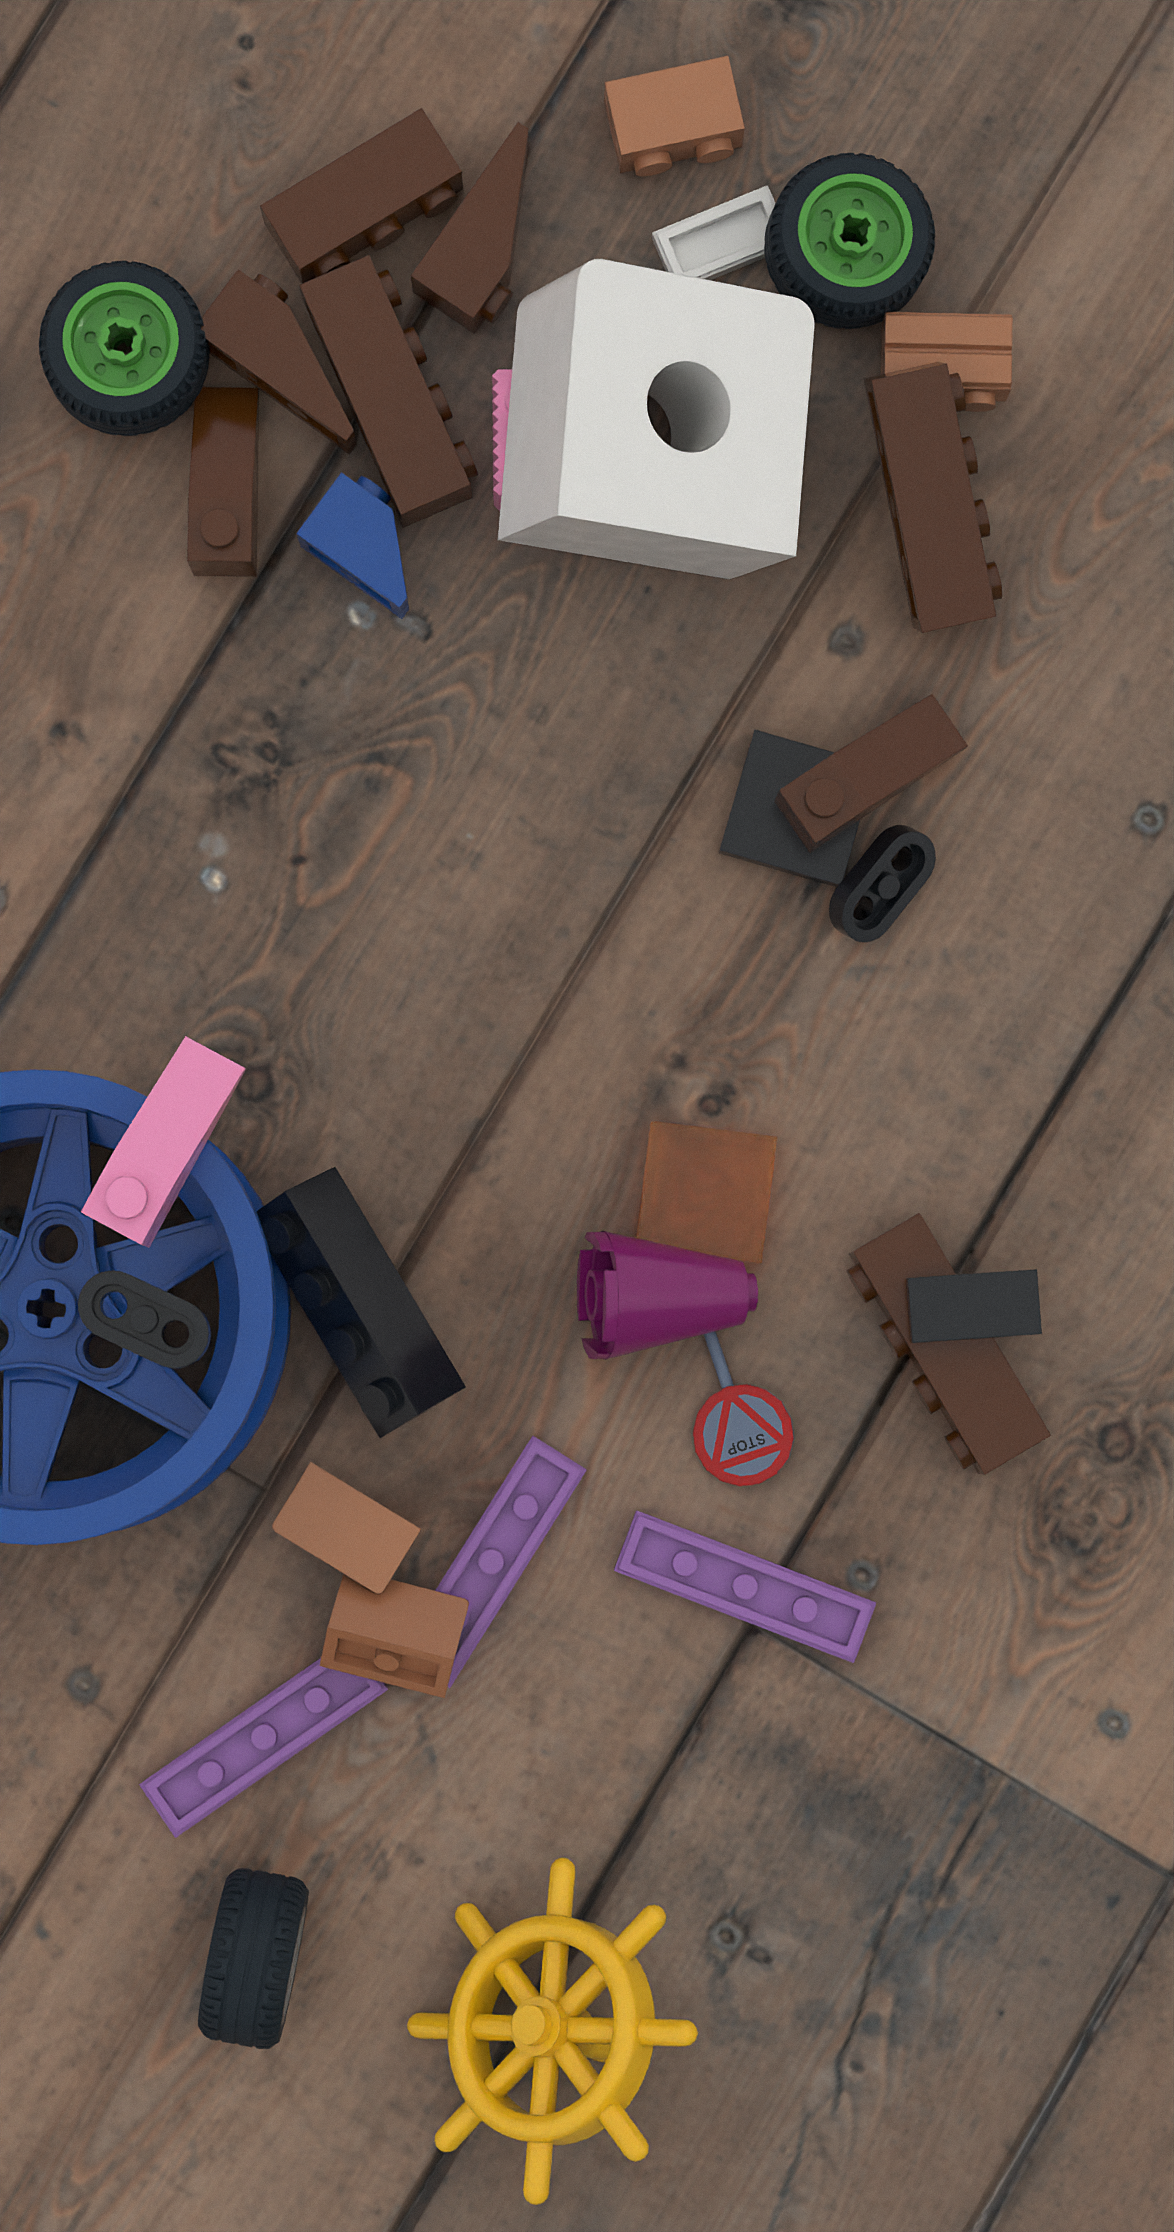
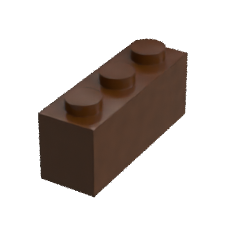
(364, 197)

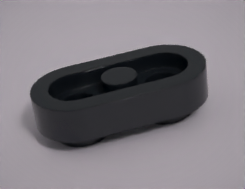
(881, 884)
(145, 1320)

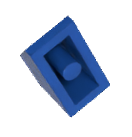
(358, 539)

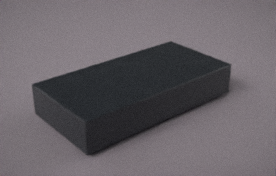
(973, 1306)

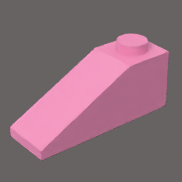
(163, 1143)

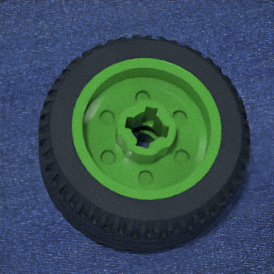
(850, 201)
(132, 307)

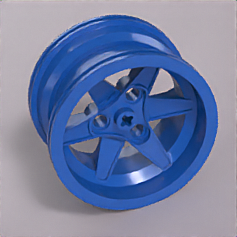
(52, 1356)

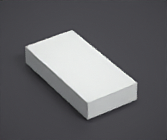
(717, 238)

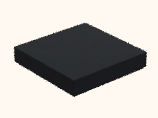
(758, 827)

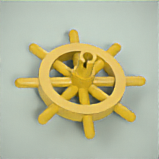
(551, 2030)

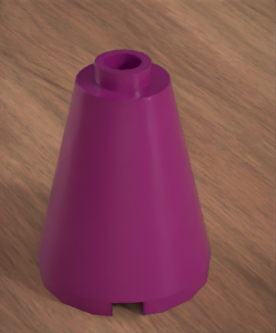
(656, 1294)

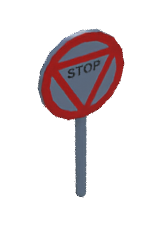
(742, 1429)

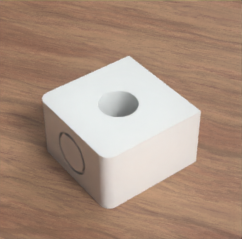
(580, 441)

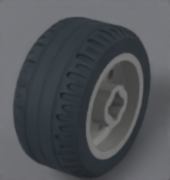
(253, 1958)

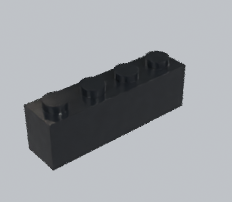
(357, 1302)

